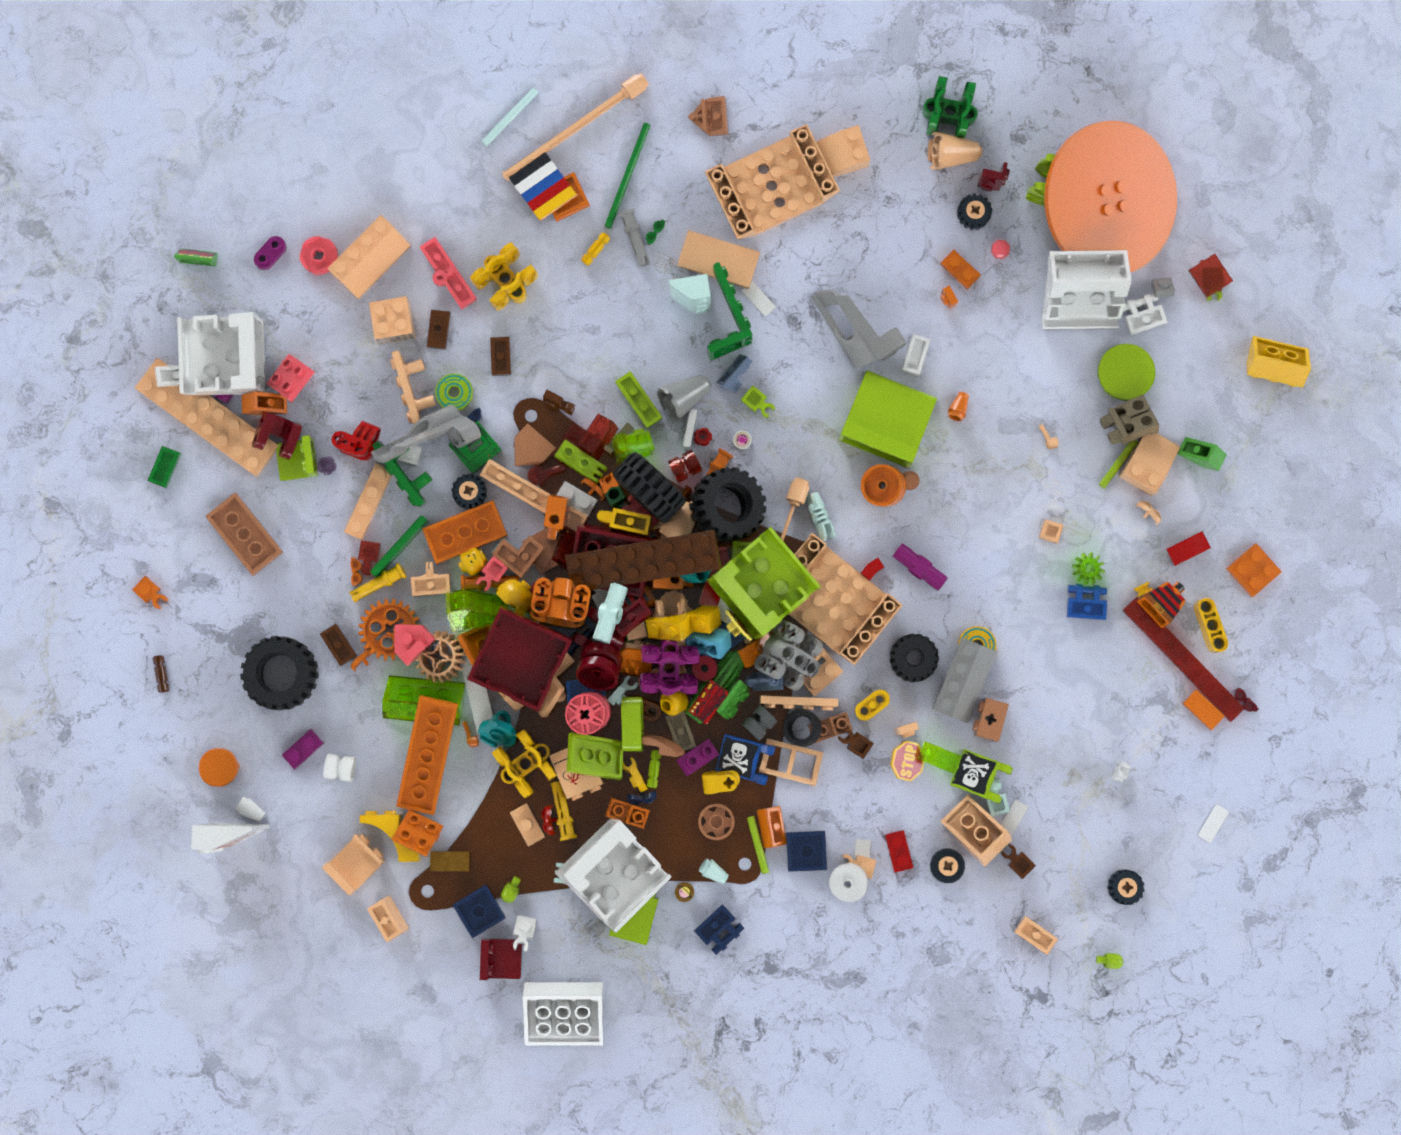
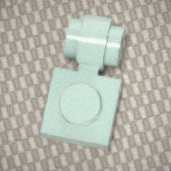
(1002, 807)

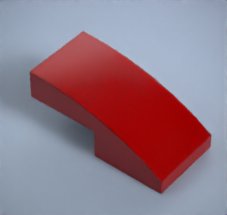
(1188, 548)

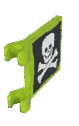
(977, 773)

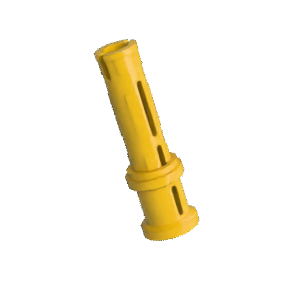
(386, 578)
(564, 819)

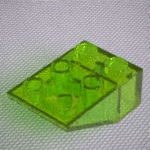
(471, 609)

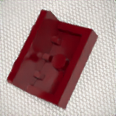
(993, 180)

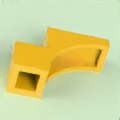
(677, 628)
(389, 824)

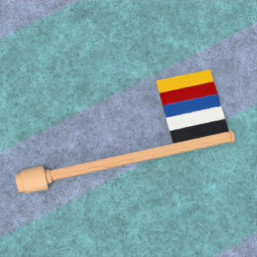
(536, 174)

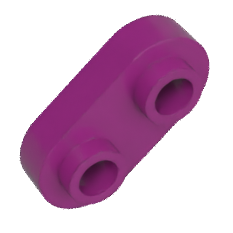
(272, 254)

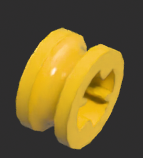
(1143, 589)

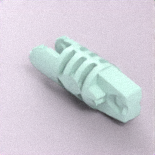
(820, 517)

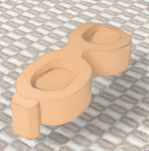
(1153, 512)

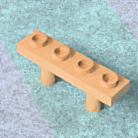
(404, 371)

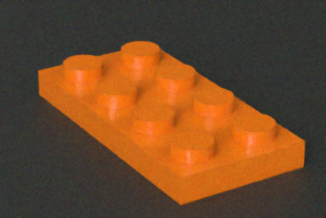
(464, 531)

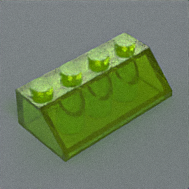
(403, 693)

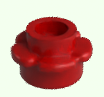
(705, 432)

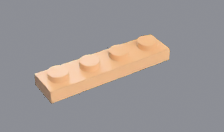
(368, 502)
(806, 703)

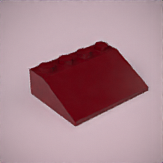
(593, 538)

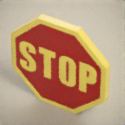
(736, 626)

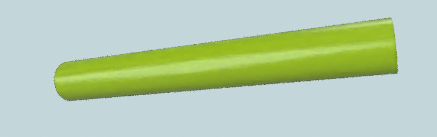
(1117, 464)
(758, 845)

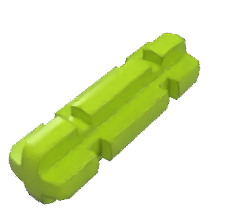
(654, 767)

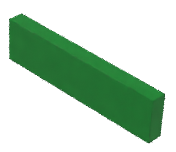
(399, 546)

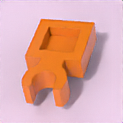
(148, 591)

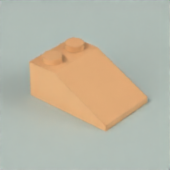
(845, 151)
(1150, 463)
(976, 830)

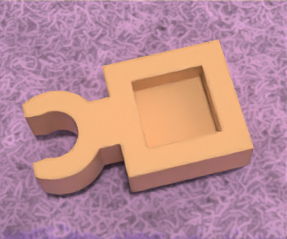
(865, 863)

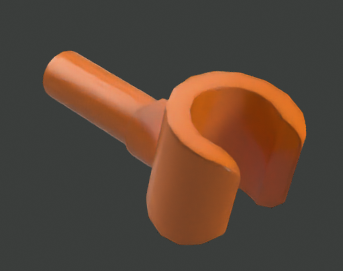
(472, 741)

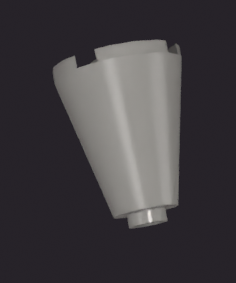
(683, 395)

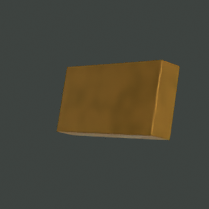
(449, 861)

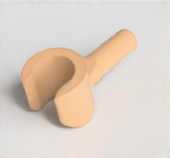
(1051, 443)

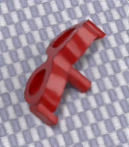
(546, 816)

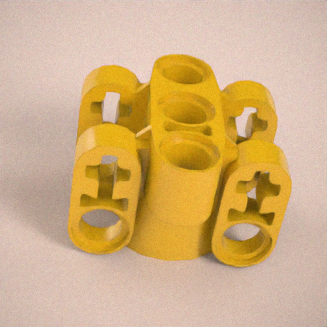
(506, 257)
(515, 765)

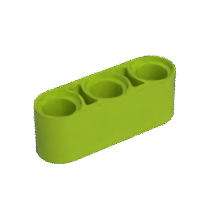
(632, 723)

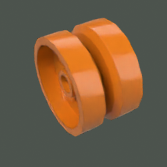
(894, 489)

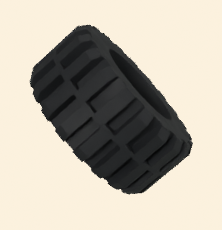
(649, 487)
(749, 497)
(255, 664)

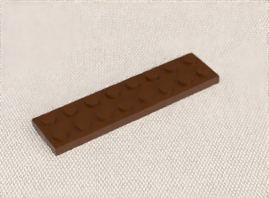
(645, 560)

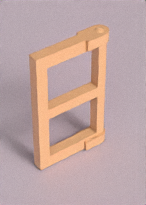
(813, 781)

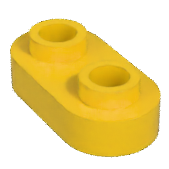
(872, 705)

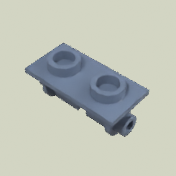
(763, 682)

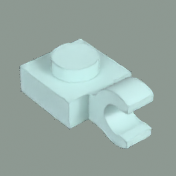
(617, 696)

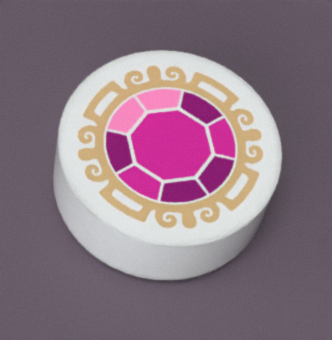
(742, 440)

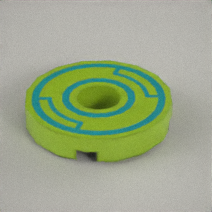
(454, 381)

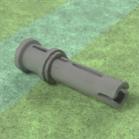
(632, 229)

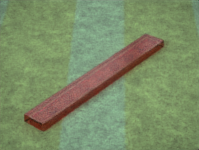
(1184, 661)

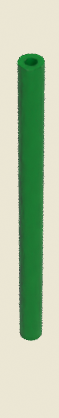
(627, 175)

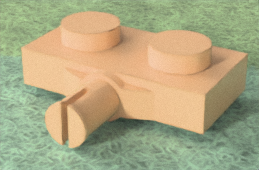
(430, 583)

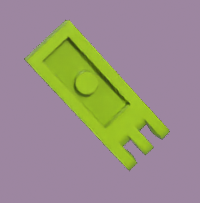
(580, 461)

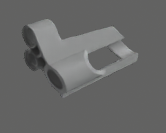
(441, 422)

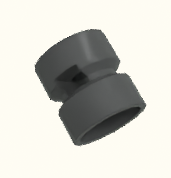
(759, 722)

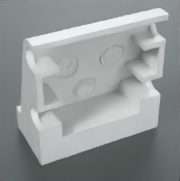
(1085, 289)
(221, 354)
(613, 874)

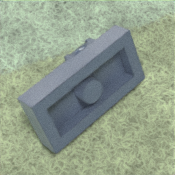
(729, 379)

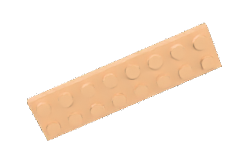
(210, 421)

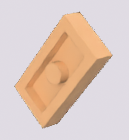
(907, 730)
(1036, 935)

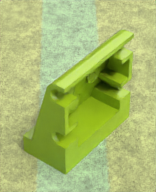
(888, 419)
(763, 583)

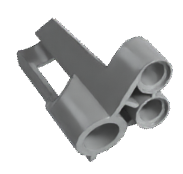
(865, 344)

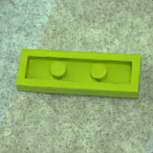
(638, 400)

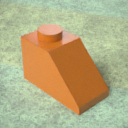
(257, 402)

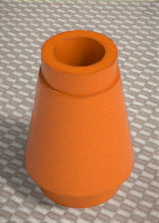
(958, 408)

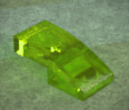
(939, 757)

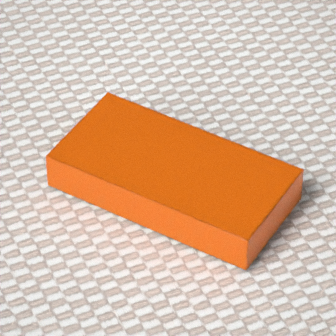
(1203, 709)

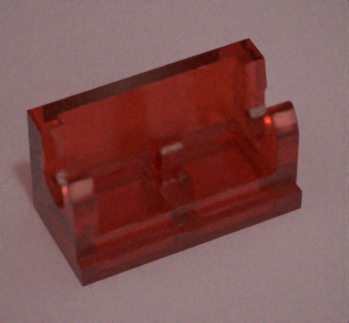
(598, 435)

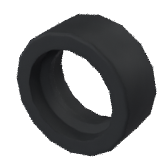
(788, 724)

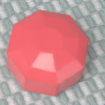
(1000, 249)

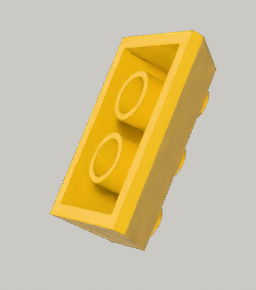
(1278, 362)

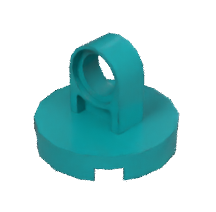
(497, 732)

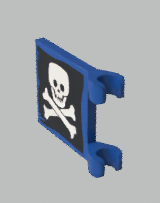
(742, 757)

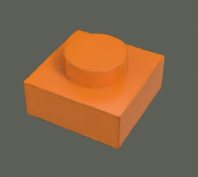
(948, 297)

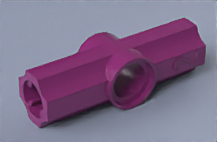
(920, 567)

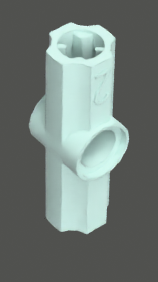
(610, 613)

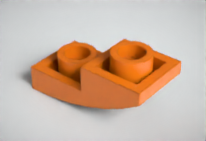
(627, 813)

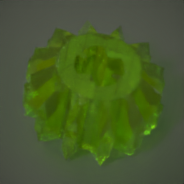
(1095, 568)

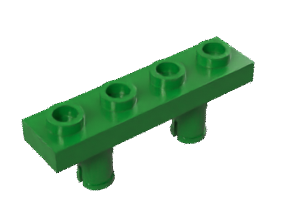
(403, 482)

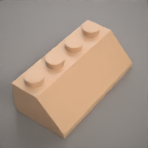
(369, 257)

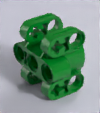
(960, 109)

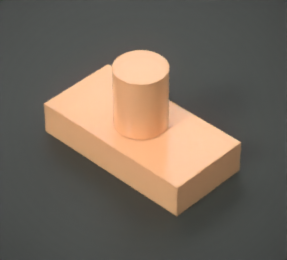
(555, 694)
(527, 824)

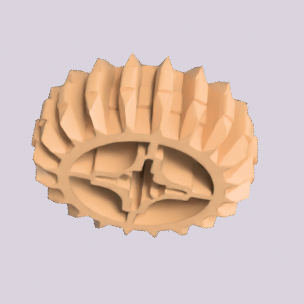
(442, 649)

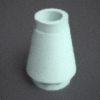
(713, 871)

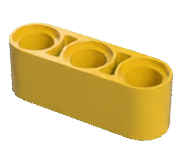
(1209, 635)

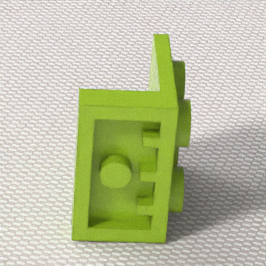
(302, 462)

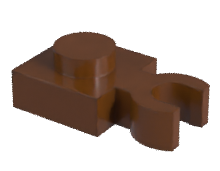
(555, 401)
(857, 744)
(1019, 863)

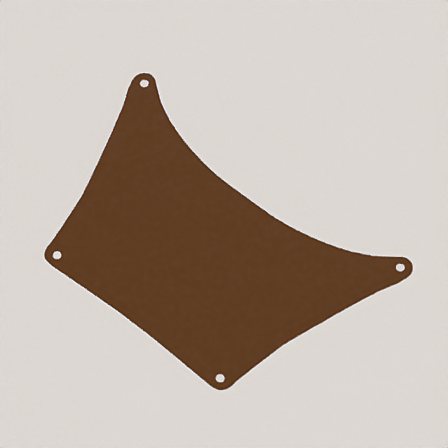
(672, 823)

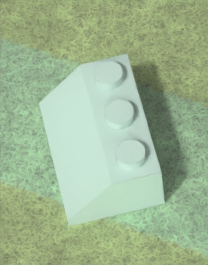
(692, 293)

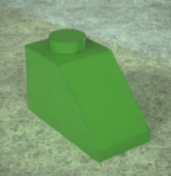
(1202, 453)

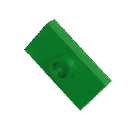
(164, 467)

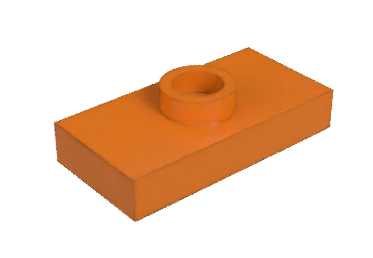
(752, 651)

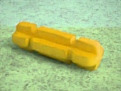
(595, 249)

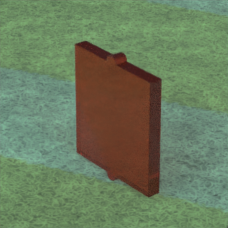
(1210, 275)

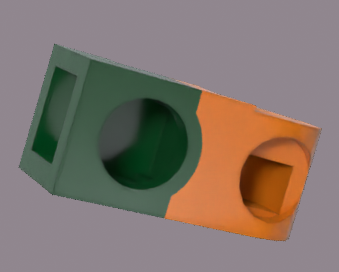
(613, 492)

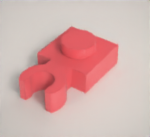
(493, 571)

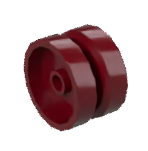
(599, 666)

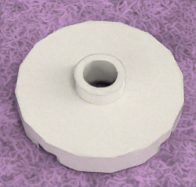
(853, 874)

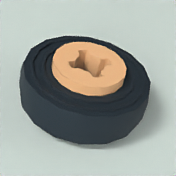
(945, 859)

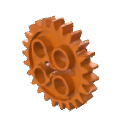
(378, 616)

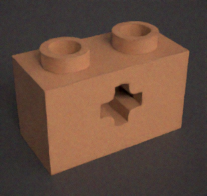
(998, 712)

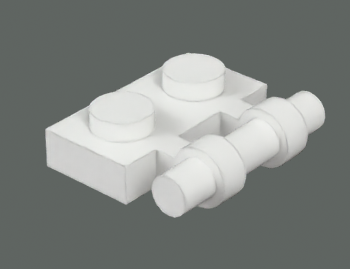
(1146, 319)

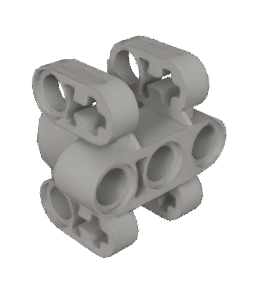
(788, 656)

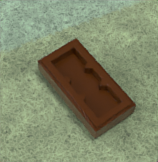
(438, 329)

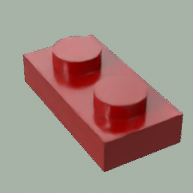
(898, 851)

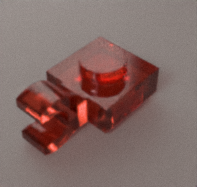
(368, 553)

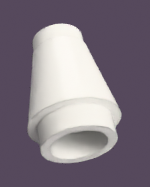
(250, 809)

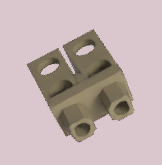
(1130, 421)

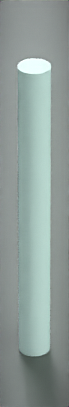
(510, 116)

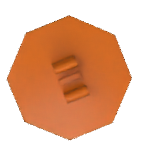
(632, 662)

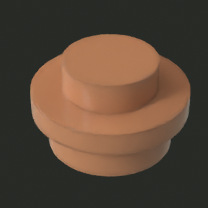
(912, 480)

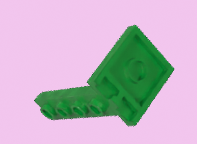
(734, 339)

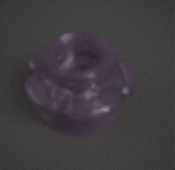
(326, 460)

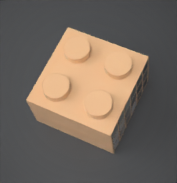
(392, 320)

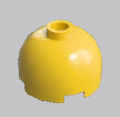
(516, 594)

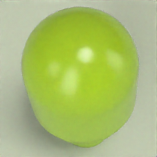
(511, 890)
(1110, 960)

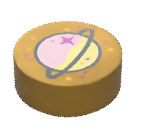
(684, 892)

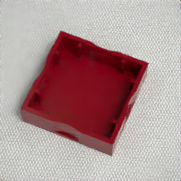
(519, 658)

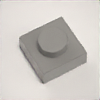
(1163, 287)

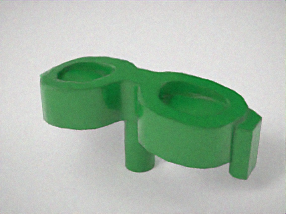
(658, 226)

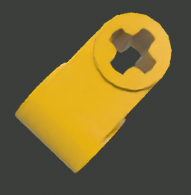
(716, 781)

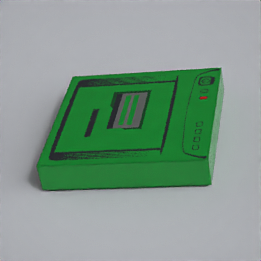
(477, 453)

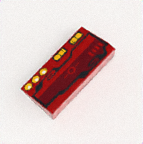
(708, 702)

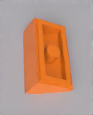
(771, 827)

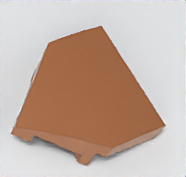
(711, 116)
(531, 447)

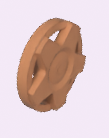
(716, 821)

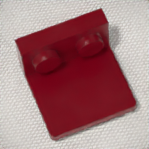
(500, 959)

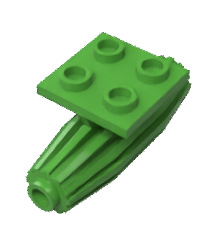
(727, 673)

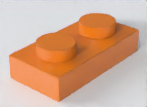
(960, 269)

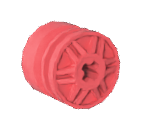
(598, 714)

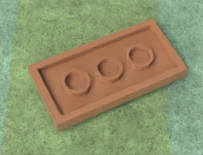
(244, 534)

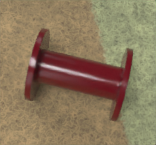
(712, 668)

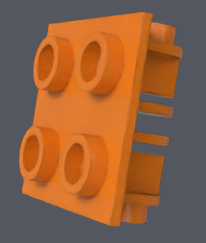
(417, 833)

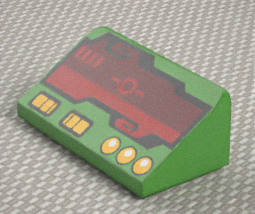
(196, 257)

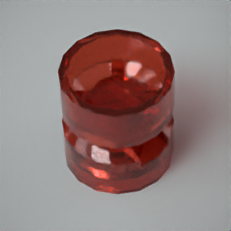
(685, 466)

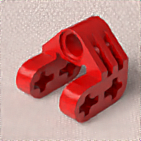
(363, 438)

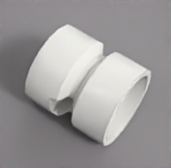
(338, 767)

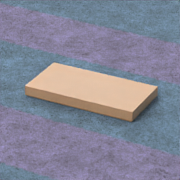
(702, 252)

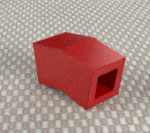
(872, 568)

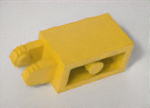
(626, 521)

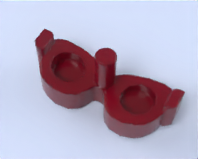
(1249, 705)

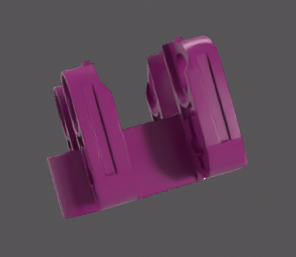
(683, 682)

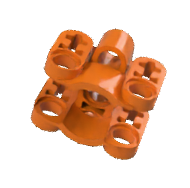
(560, 602)

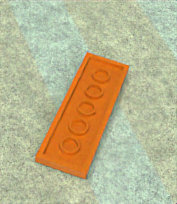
(427, 755)

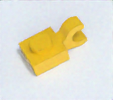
(636, 779)

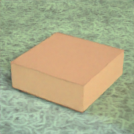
(1051, 531)

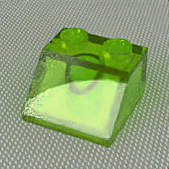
(637, 442)

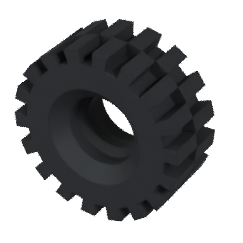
(910, 672)

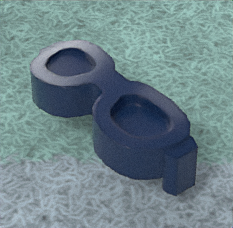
(475, 415)
(637, 799)

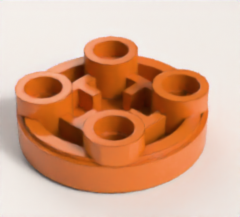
(218, 767)

